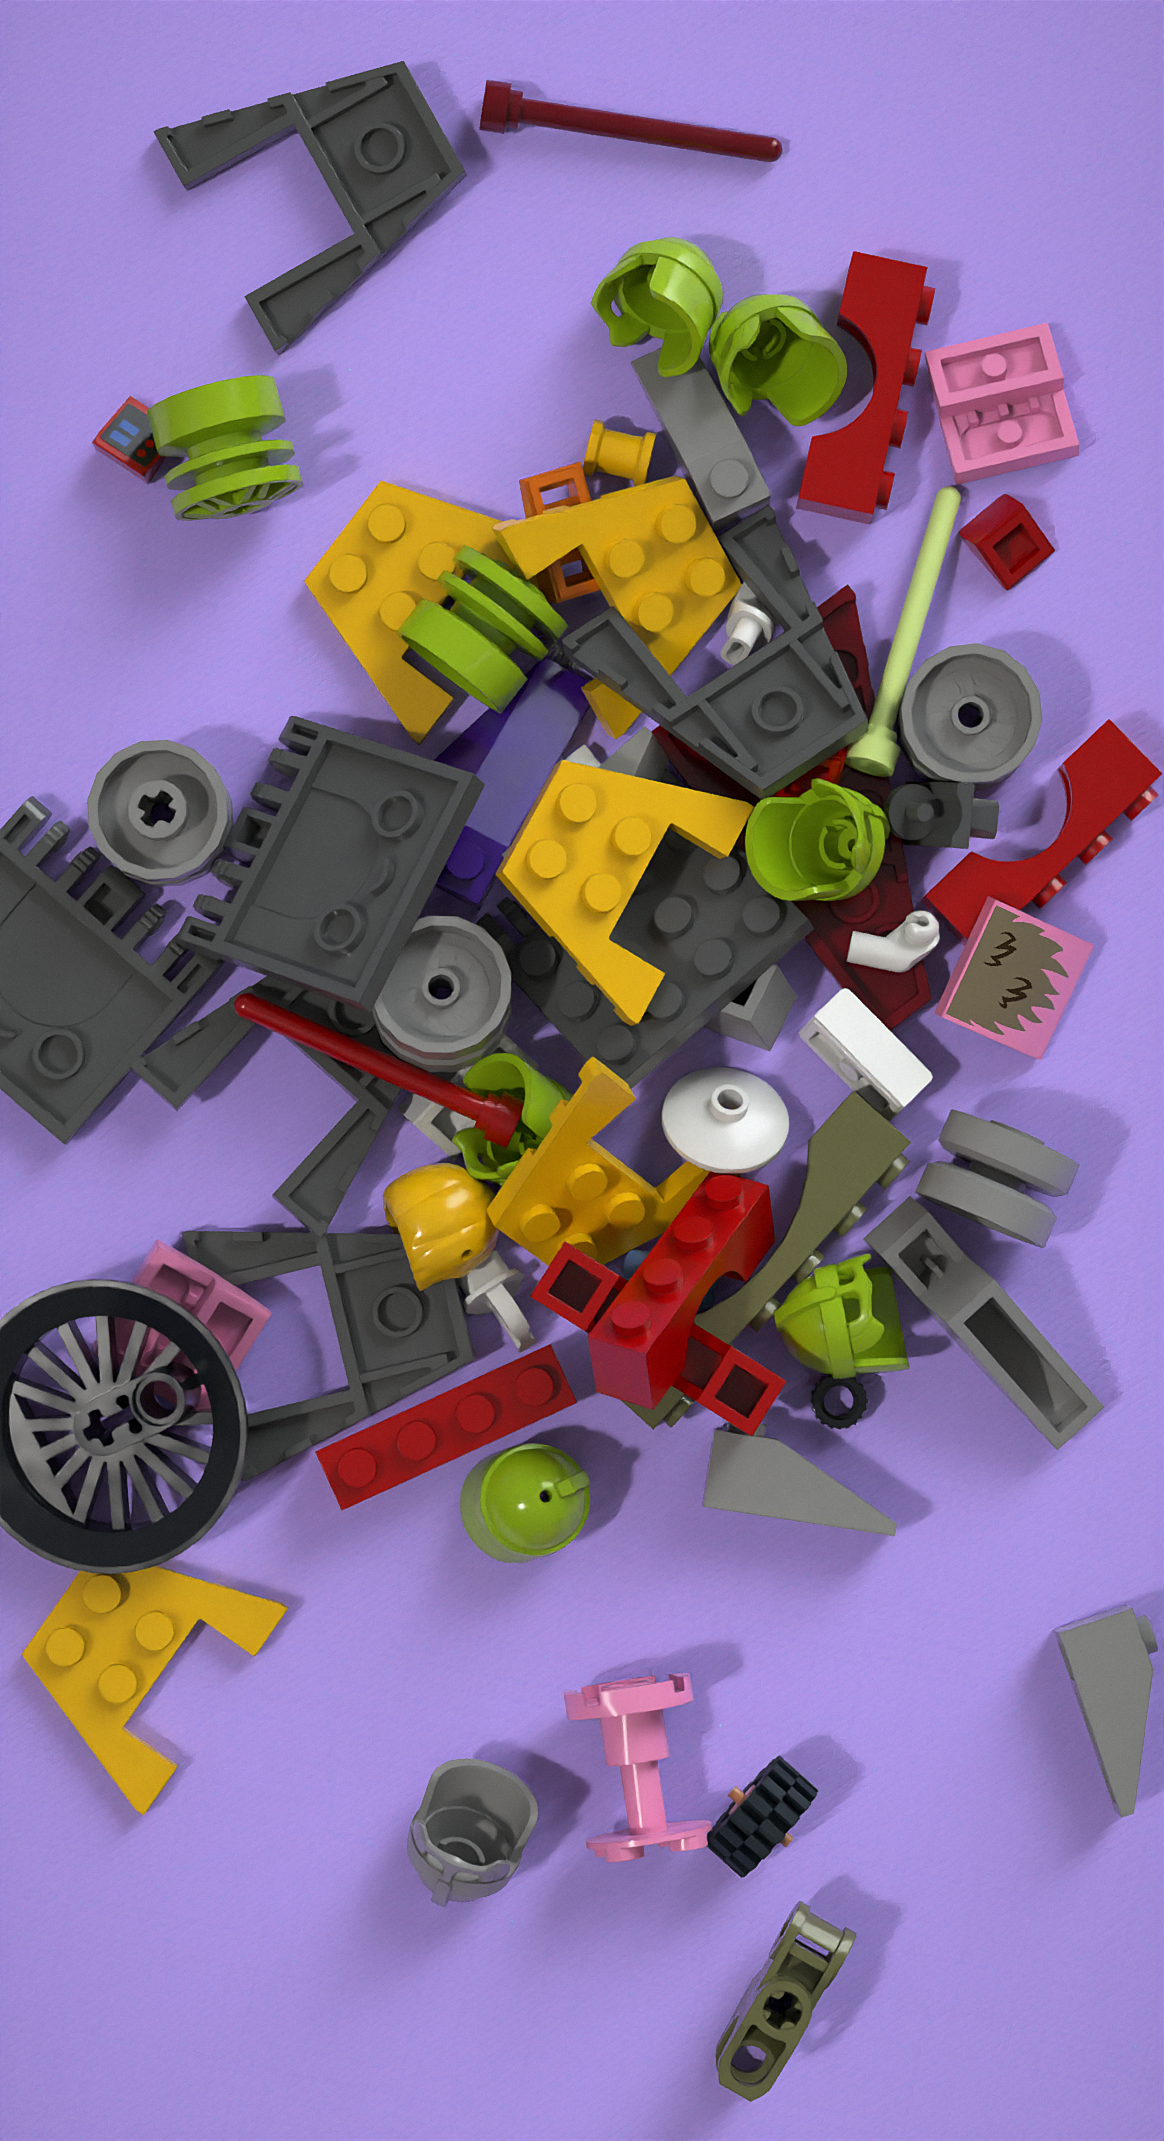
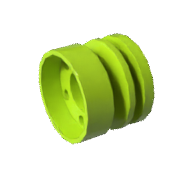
(228, 461)
(482, 628)

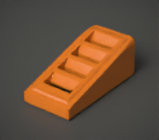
(551, 579)

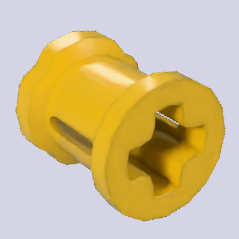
(618, 453)

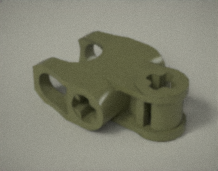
(789, 1969)

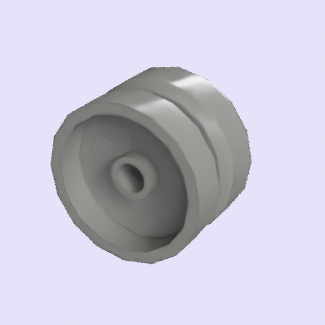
(943, 688)
(137, 783)
(454, 1030)
(999, 1172)

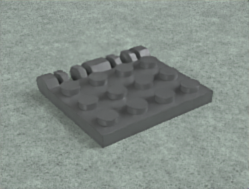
(337, 866)
(687, 917)
(70, 989)

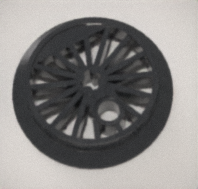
(35, 1491)

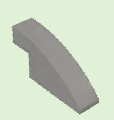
(984, 1322)

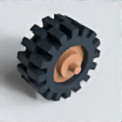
(760, 1816)

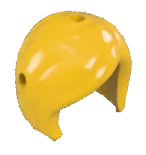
(441, 1221)

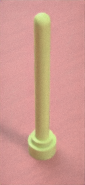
(877, 749)

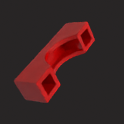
(880, 312)
(1099, 784)
(646, 1329)
(713, 1370)
(446, 1427)

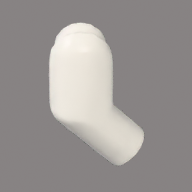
(900, 948)

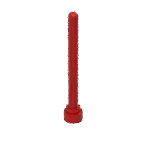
(493, 1114)

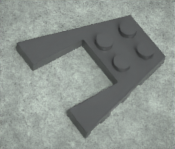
(375, 153)
(767, 713)
(325, 1175)
(385, 1328)

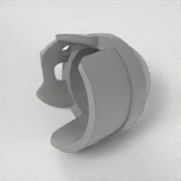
(470, 1830)

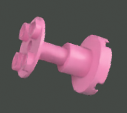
(635, 1740)

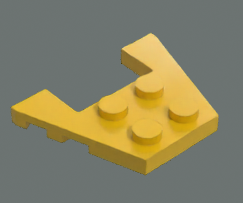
(651, 563)
(379, 575)
(586, 855)
(582, 1191)
(112, 1644)

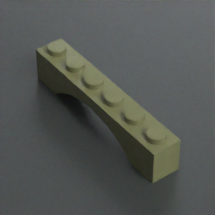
(842, 1164)

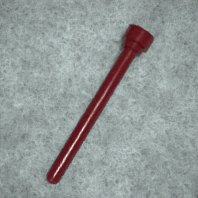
(507, 108)

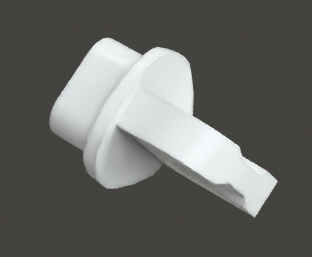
(747, 626)
(492, 1289)

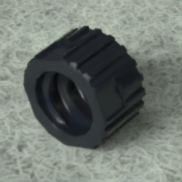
(856, 1410)

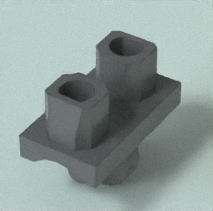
(940, 814)

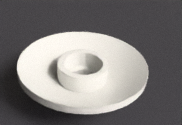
(721, 1137)

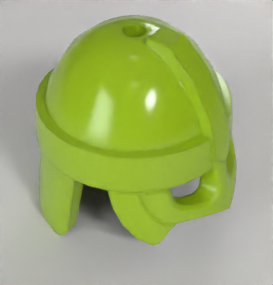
(665, 292)
(777, 353)
(816, 843)
(540, 1094)
(844, 1321)
(505, 1508)

